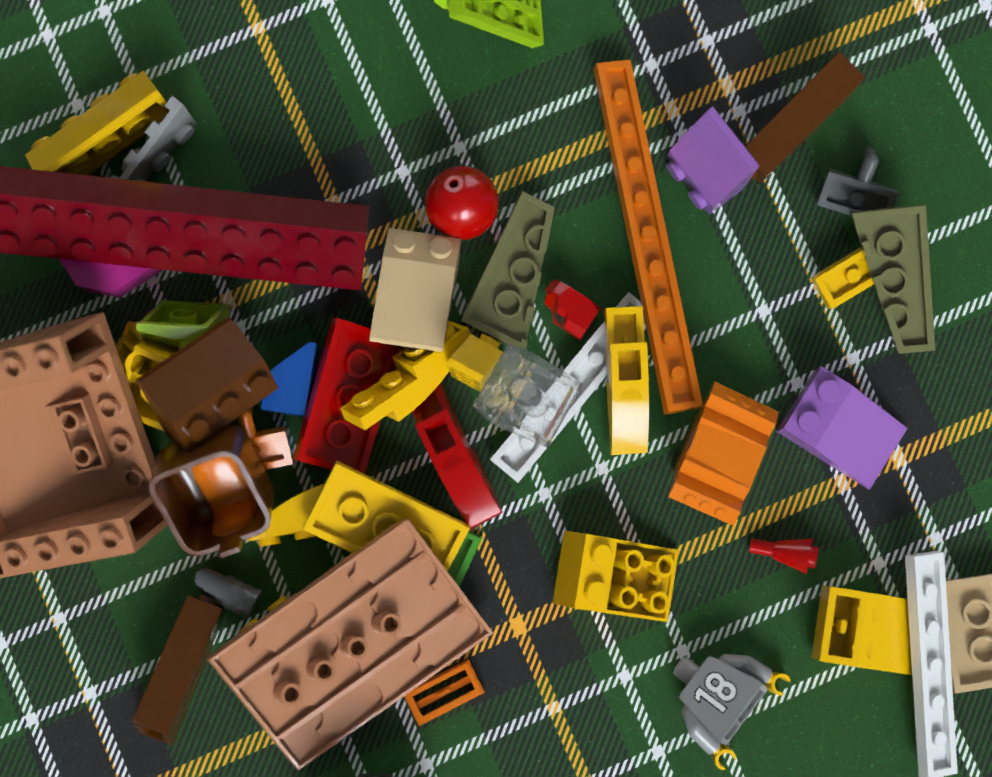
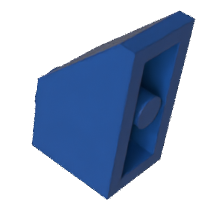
(294, 382)

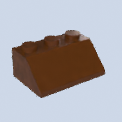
(207, 384)

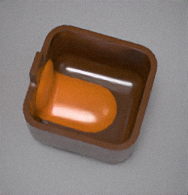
(213, 493)

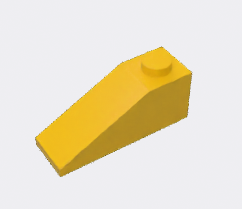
(475, 361)

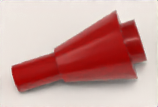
(794, 553)

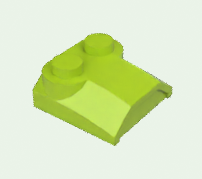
(181, 321)

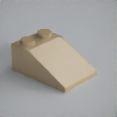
(415, 289)

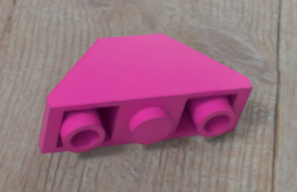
(107, 278)

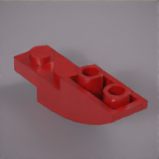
(455, 459)

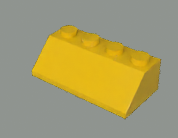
(101, 131)

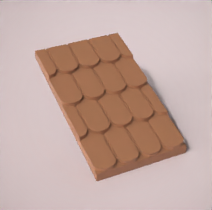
(350, 644)

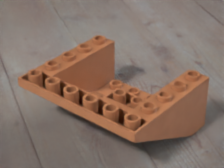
(70, 451)

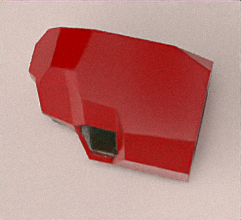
(570, 308)

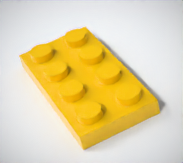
(359, 508)

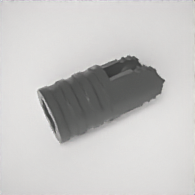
(229, 592)

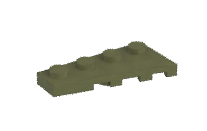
(899, 266)
(509, 283)

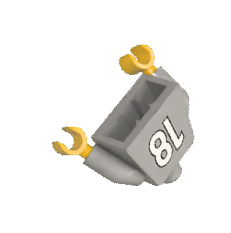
(722, 697)

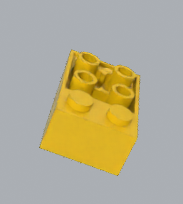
(615, 576)
(863, 630)

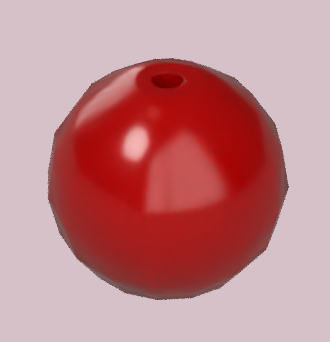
(461, 202)

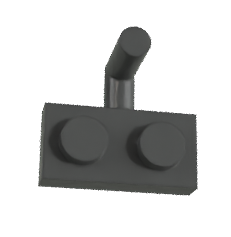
(851, 193)

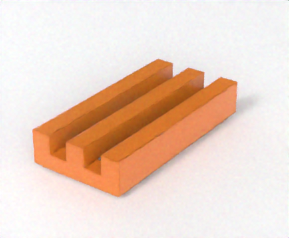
(470, 678)

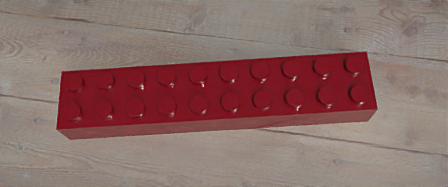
(182, 228)

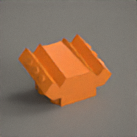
(722, 453)

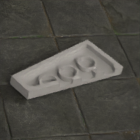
(160, 142)

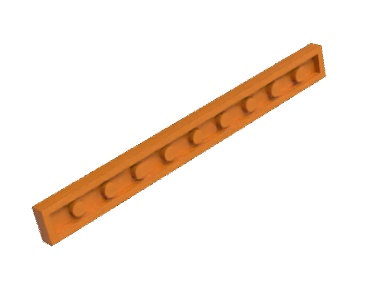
(647, 237)

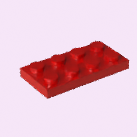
(346, 367)

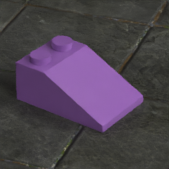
(711, 162)
(842, 427)

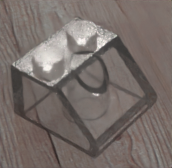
(527, 395)

